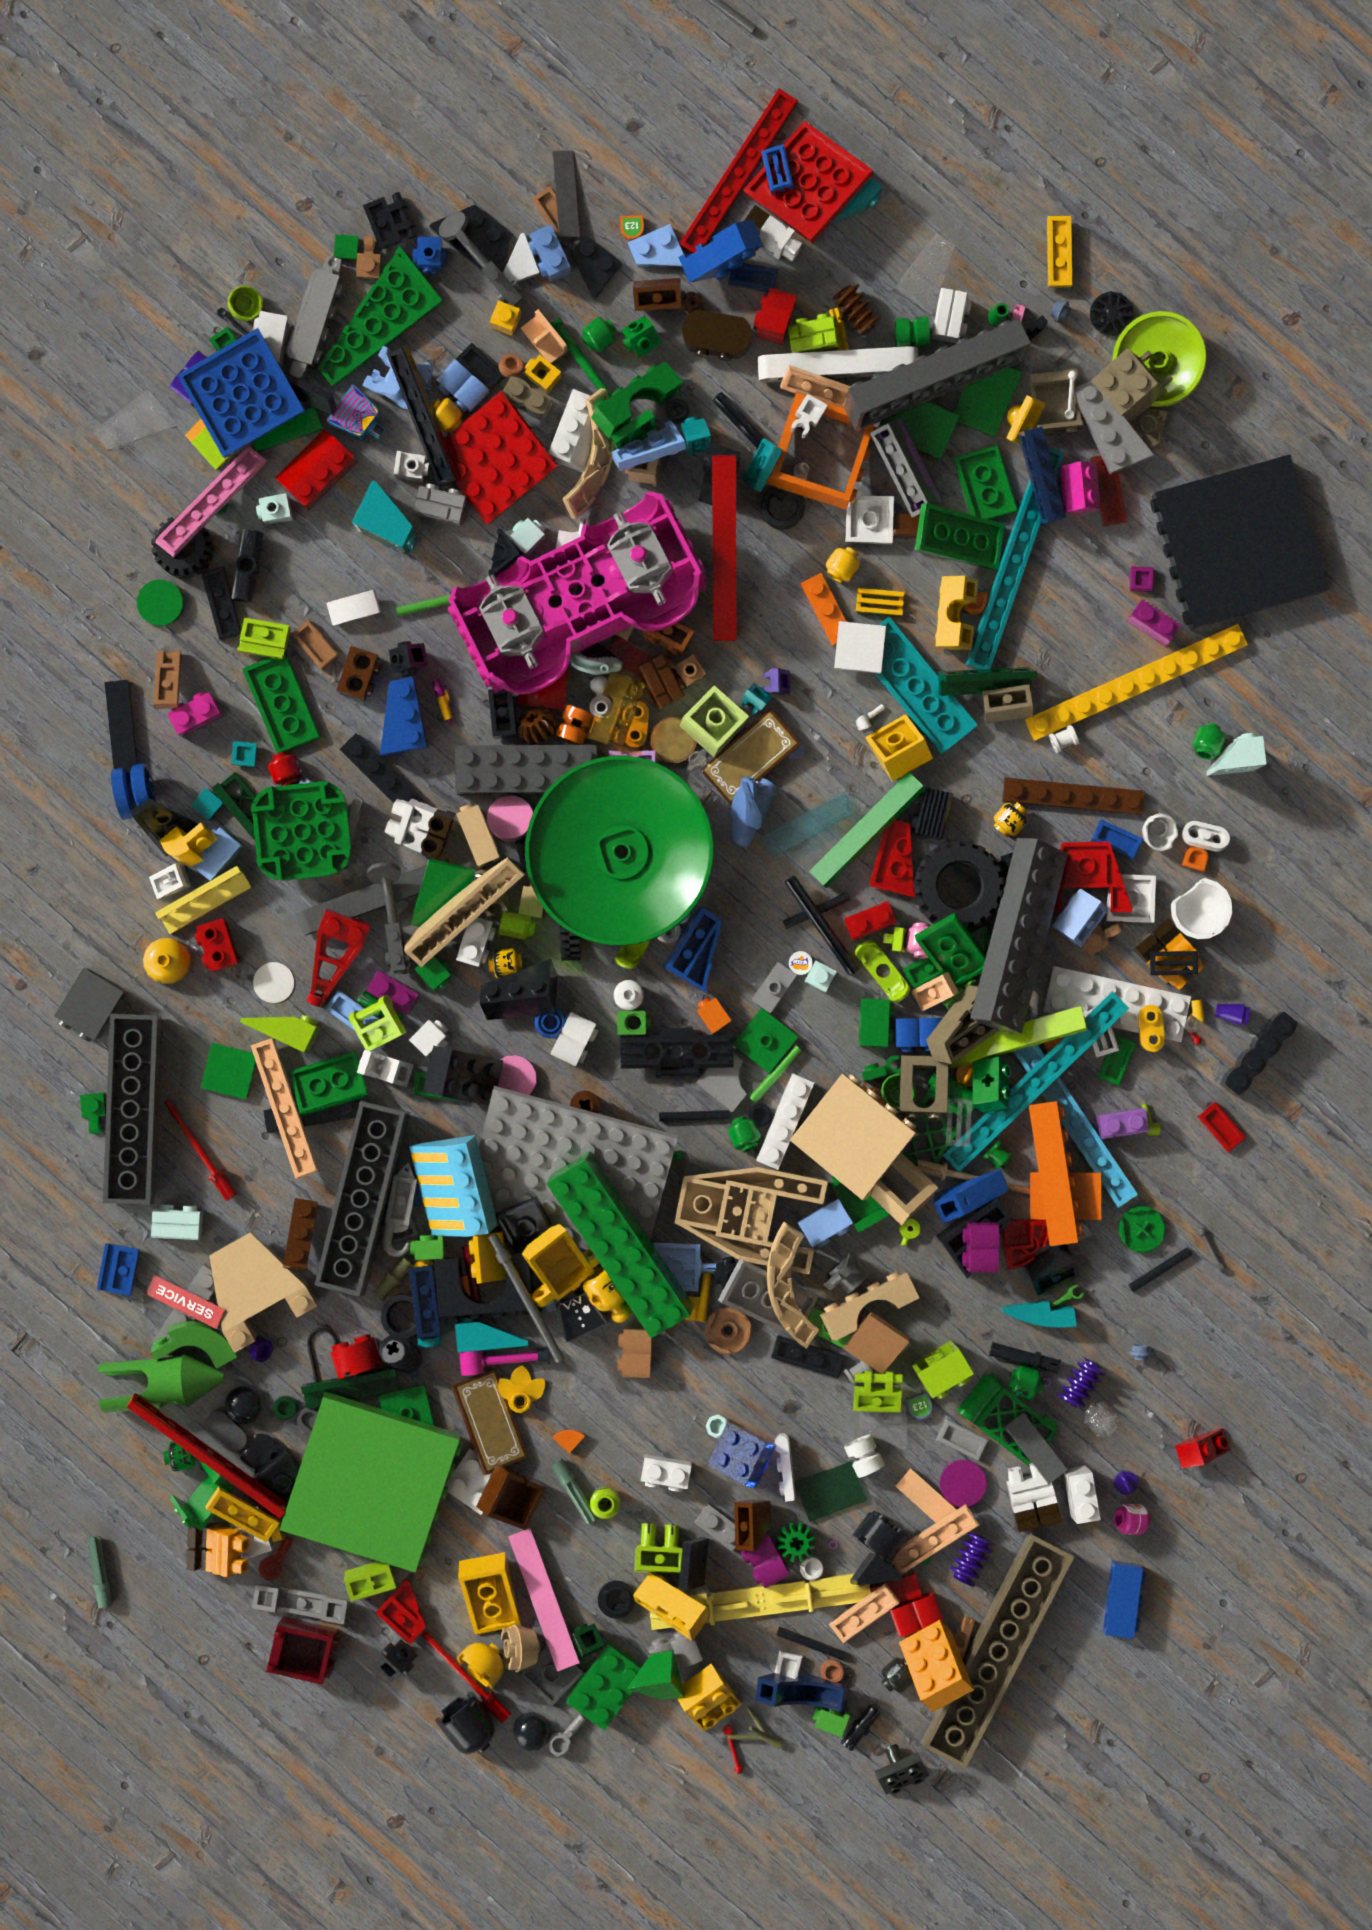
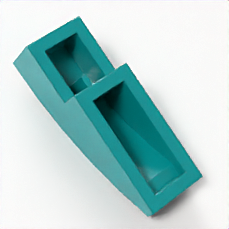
(1041, 1314)

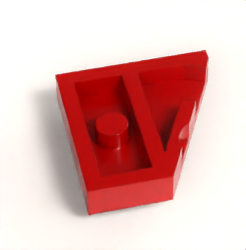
(403, 1612)

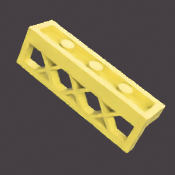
(204, 899)

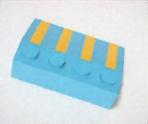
(454, 1187)

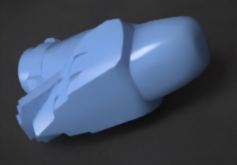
(750, 809)

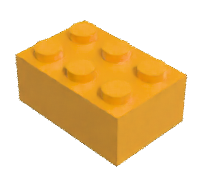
(936, 1666)

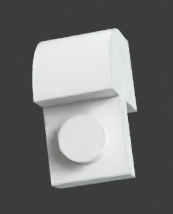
(385, 1068)

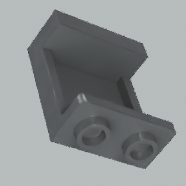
(89, 1004)

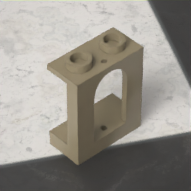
(939, 1107)

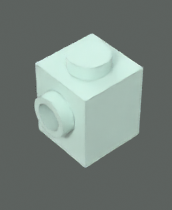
(274, 509)
(527, 536)

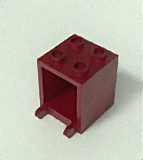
(297, 1648)

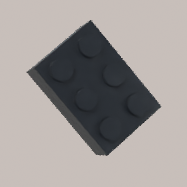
(462, 1075)

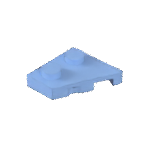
(657, 248)

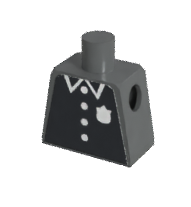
(579, 1315)

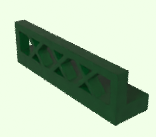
(978, 680)
(232, 805)
(353, 1386)

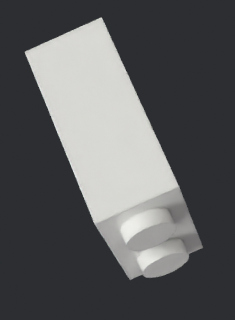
(1081, 1494)

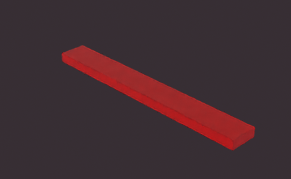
(739, 171)
(724, 547)
(207, 1455)

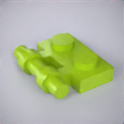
(877, 1398)

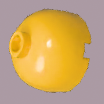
(167, 960)
(483, 1663)

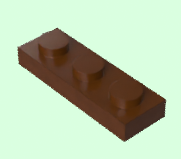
(300, 1234)

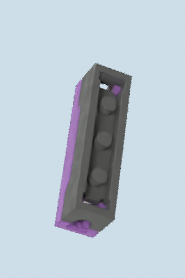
(905, 466)

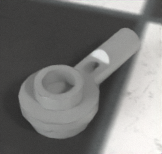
(560, 1743)

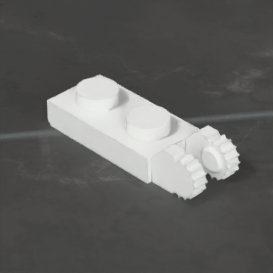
(785, 1465)

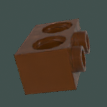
(352, 672)

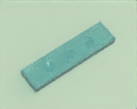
(807, 825)

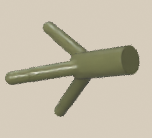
(761, 1733)

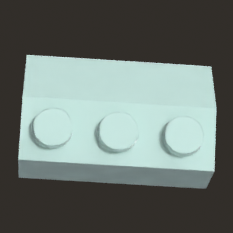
(1242, 755)

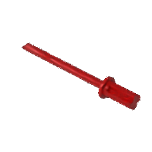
(217, 1177)
(489, 1700)

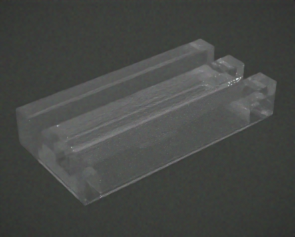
(958, 1142)

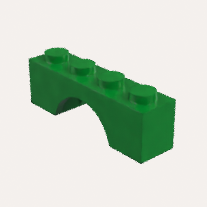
(657, 384)

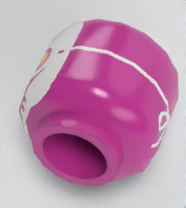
(1132, 1519)

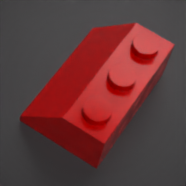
(316, 469)

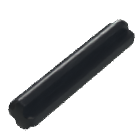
(738, 419)

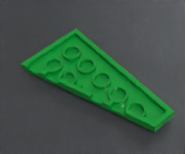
(387, 311)

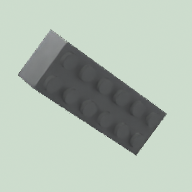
(515, 767)

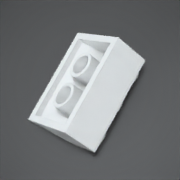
(574, 434)

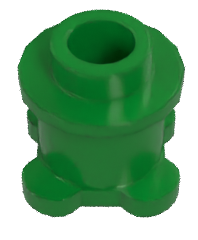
(998, 1155)

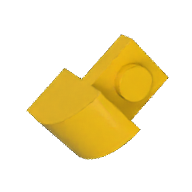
(188, 847)

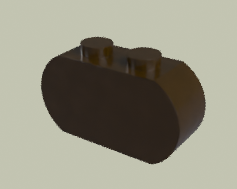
(716, 335)

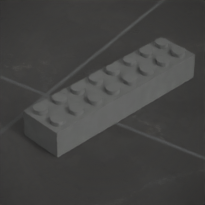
(936, 374)
(1019, 935)
(132, 1109)
(362, 1198)

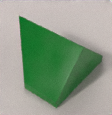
(659, 1677)

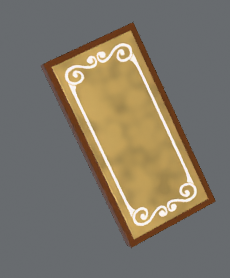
(751, 754)
(489, 1421)

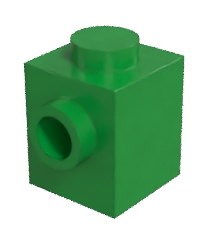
(435, 973)

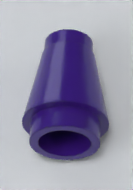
(1233, 1013)

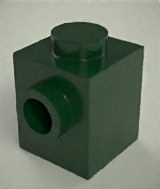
(587, 1640)

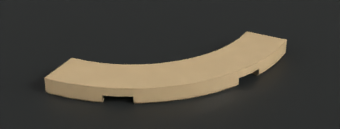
(597, 466)
(781, 1287)

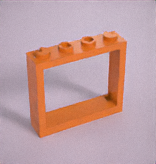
(813, 490)

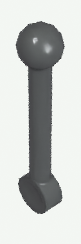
(1202, 1232)

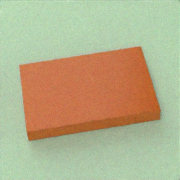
(1087, 1191)

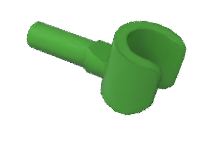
(1069, 1295)

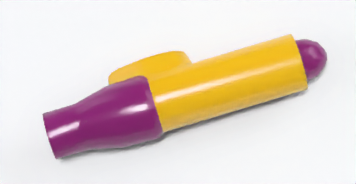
(443, 700)

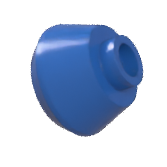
(550, 1031)

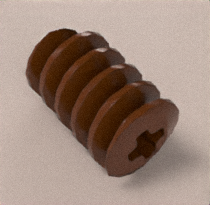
(856, 309)
(584, 1096)

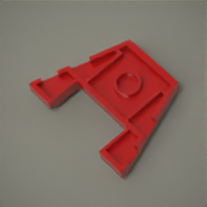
(1093, 867)

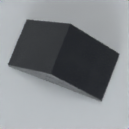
(875, 1570)

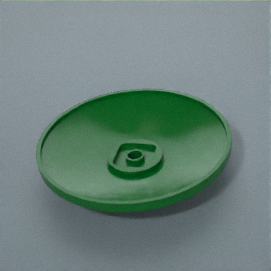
(576, 842)

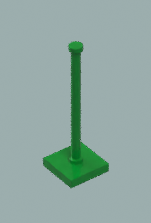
(635, 429)

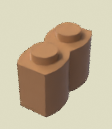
(636, 1353)

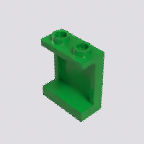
(861, 1212)

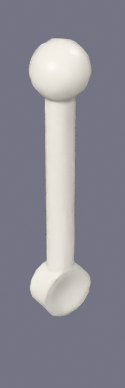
(1069, 414)

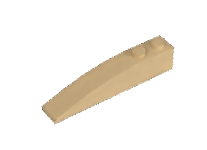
(460, 911)

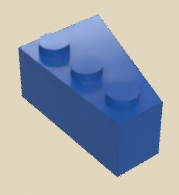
(723, 253)
(403, 720)
(695, 949)

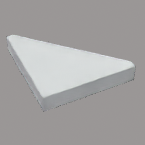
(521, 262)

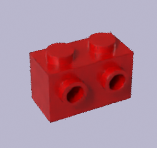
(217, 945)

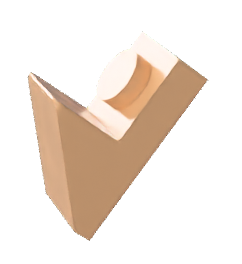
(934, 991)

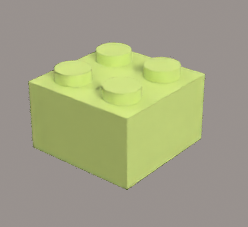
(714, 721)

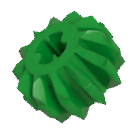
(801, 1535)

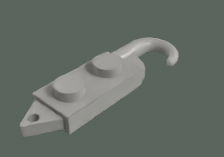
(399, 1209)

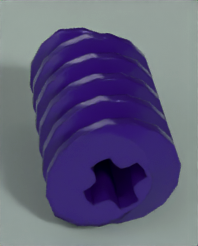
(1082, 1383)
(971, 1559)

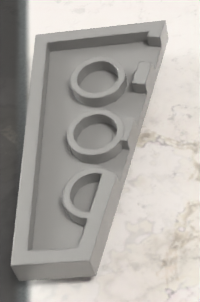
(1112, 433)

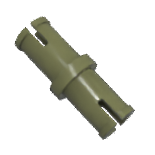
(393, 1278)

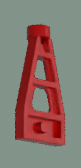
(343, 929)

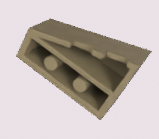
(957, 1031)

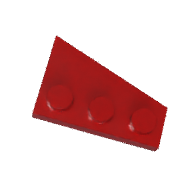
(894, 861)

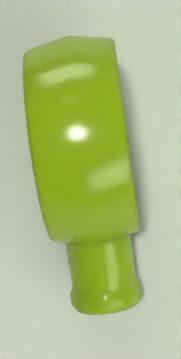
(908, 1235)

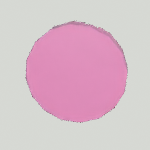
(509, 818)
(517, 1075)

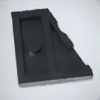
(595, 264)

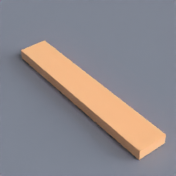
(284, 1108)

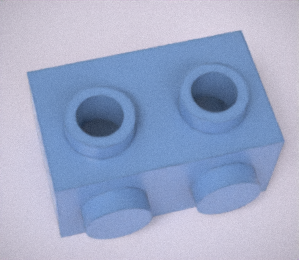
(550, 253)

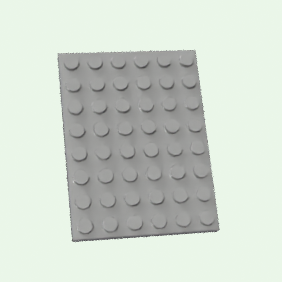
(535, 1137)

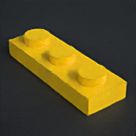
(1059, 251)
(242, 1514)

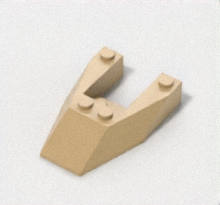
(737, 1210)

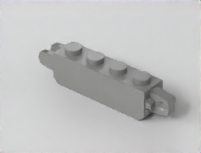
(314, 317)

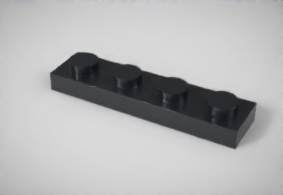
(378, 770)
(336, 1113)

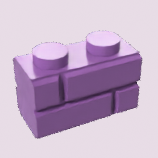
(1122, 1123)

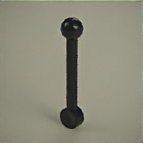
(221, 312)

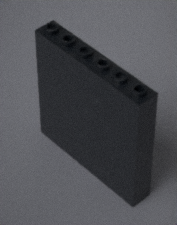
(1239, 542)

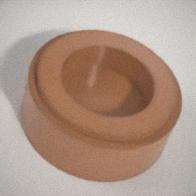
(510, 365)
(832, 1670)

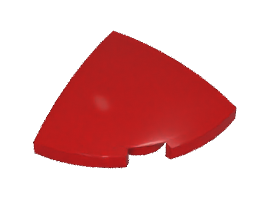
(549, 697)
(1022, 1240)

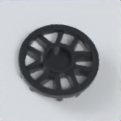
(1111, 313)

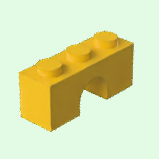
(954, 595)

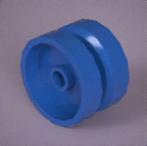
(131, 789)

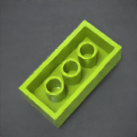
(942, 1370)

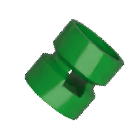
(912, 332)

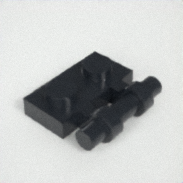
(383, 224)

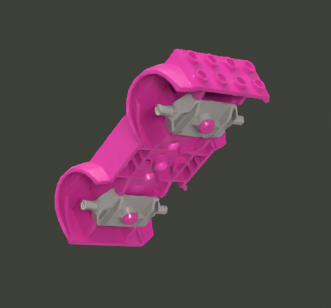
(647, 585)

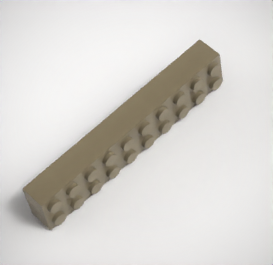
(999, 1647)

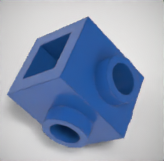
(429, 254)

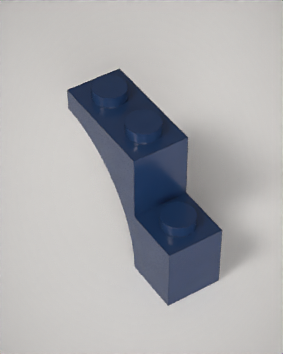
(805, 1690)

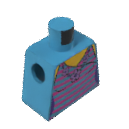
(357, 416)

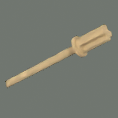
(941, 1171)

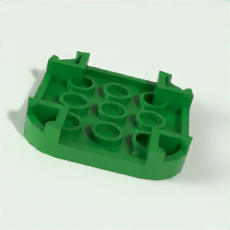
(301, 831)

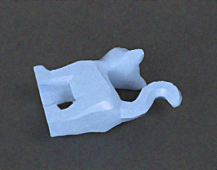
(389, 386)

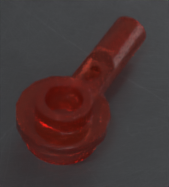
(271, 1567)

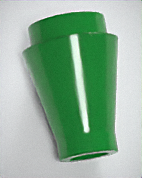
(995, 318)

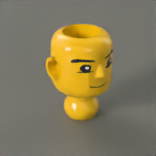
(606, 1296)

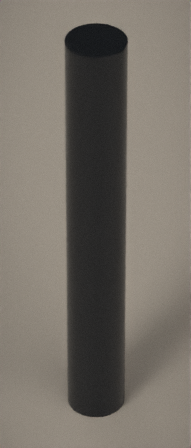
(823, 907)
(694, 1115)
(1160, 1269)
(810, 1643)

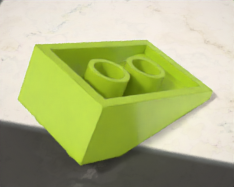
(293, 1031)

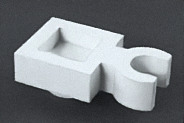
(810, 413)

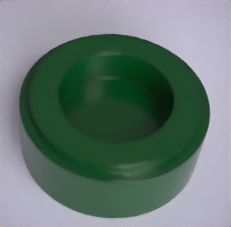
(285, 1407)

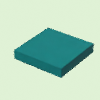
(762, 464)

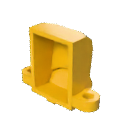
(557, 1264)

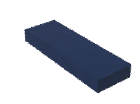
(425, 1302)

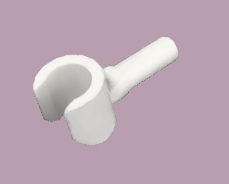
(863, 721)

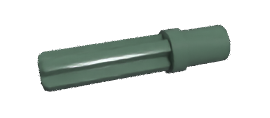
(567, 1480)
(101, 1583)

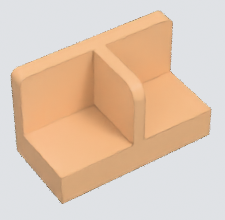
(544, 338)

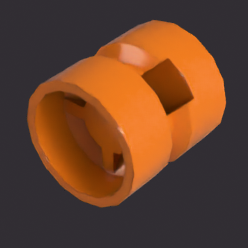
(571, 733)

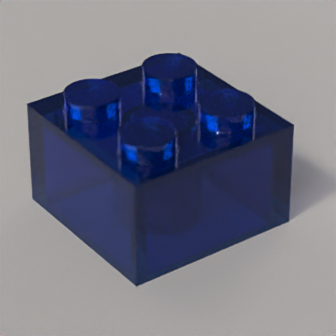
(741, 1455)

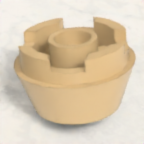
(520, 1647)

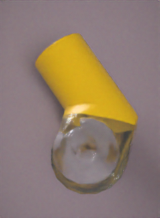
(1197, 1016)

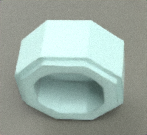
(716, 1425)

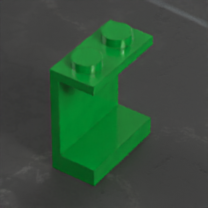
(194, 1510)

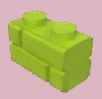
(814, 334)

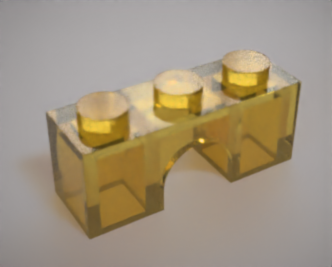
(614, 728)

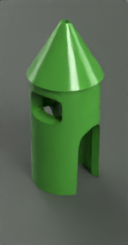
(170, 1381)

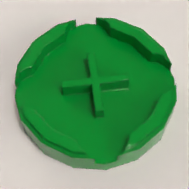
(160, 603)
(1141, 1229)

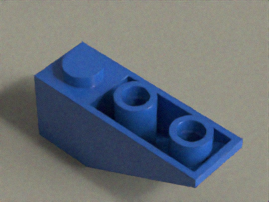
(969, 1195)

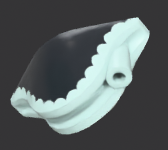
(596, 661)

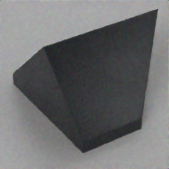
(504, 554)

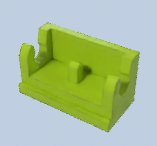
(369, 1580)

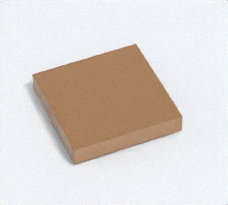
(876, 1343)

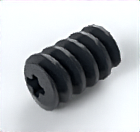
(400, 1354)

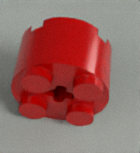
(355, 1357)

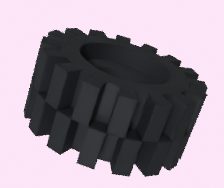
(569, 945)

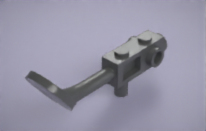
(453, 227)
(386, 874)

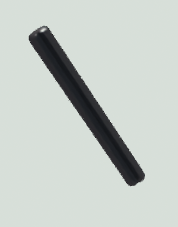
(821, 925)

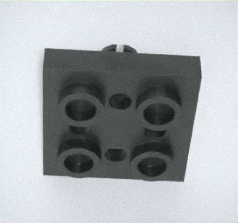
(900, 1771)

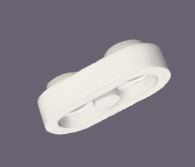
(1205, 835)

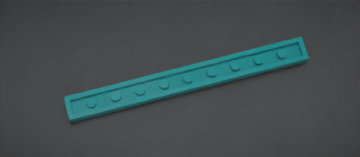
(1008, 576)
(1037, 1080)

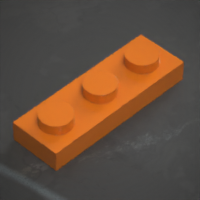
(824, 605)

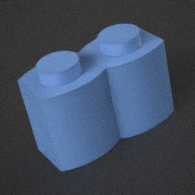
(462, 387)

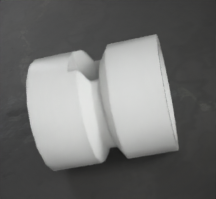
(864, 1455)

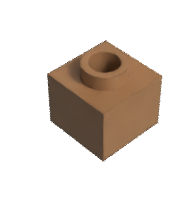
(690, 679)

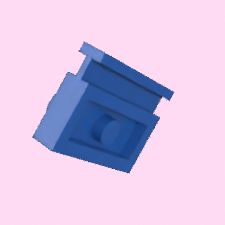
(118, 1269)

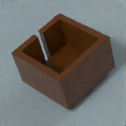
(511, 1497)

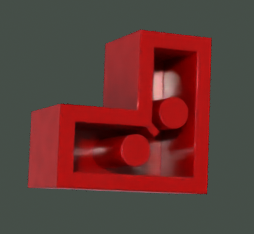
(775, 315)

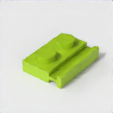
(264, 638)

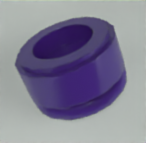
(261, 1349)
(1125, 1482)

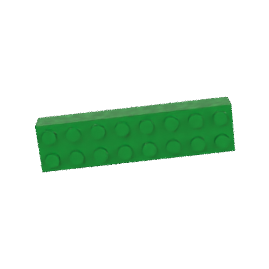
(620, 1244)

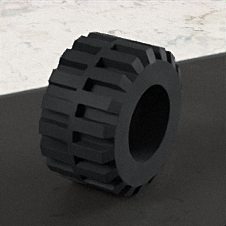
(190, 565)

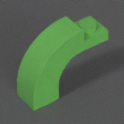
(195, 1334)

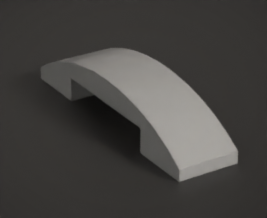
(300, 1602)

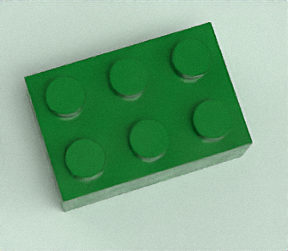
(604, 1685)

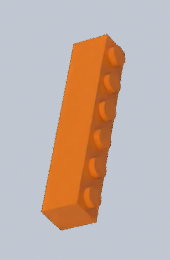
(1054, 1173)

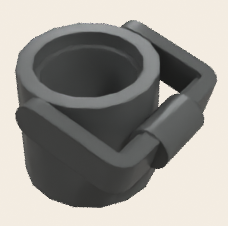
(846, 1273)

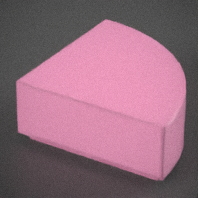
(1018, 312)

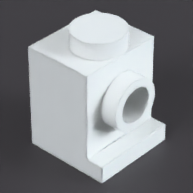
(401, 468)

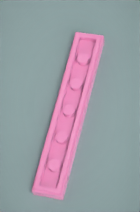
(210, 501)
(543, 1599)

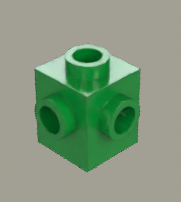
(640, 336)

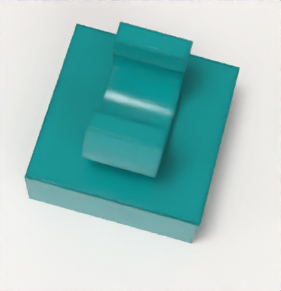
(757, 697)

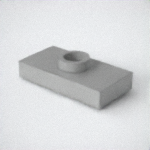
(774, 987)

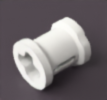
(1063, 739)

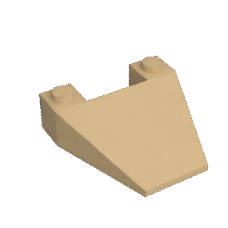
(250, 1280)

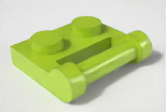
(380, 1030)

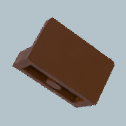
(905, 526)

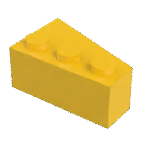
(671, 1605)

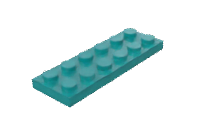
(916, 691)

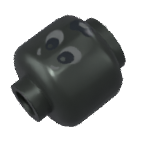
(897, 1675)

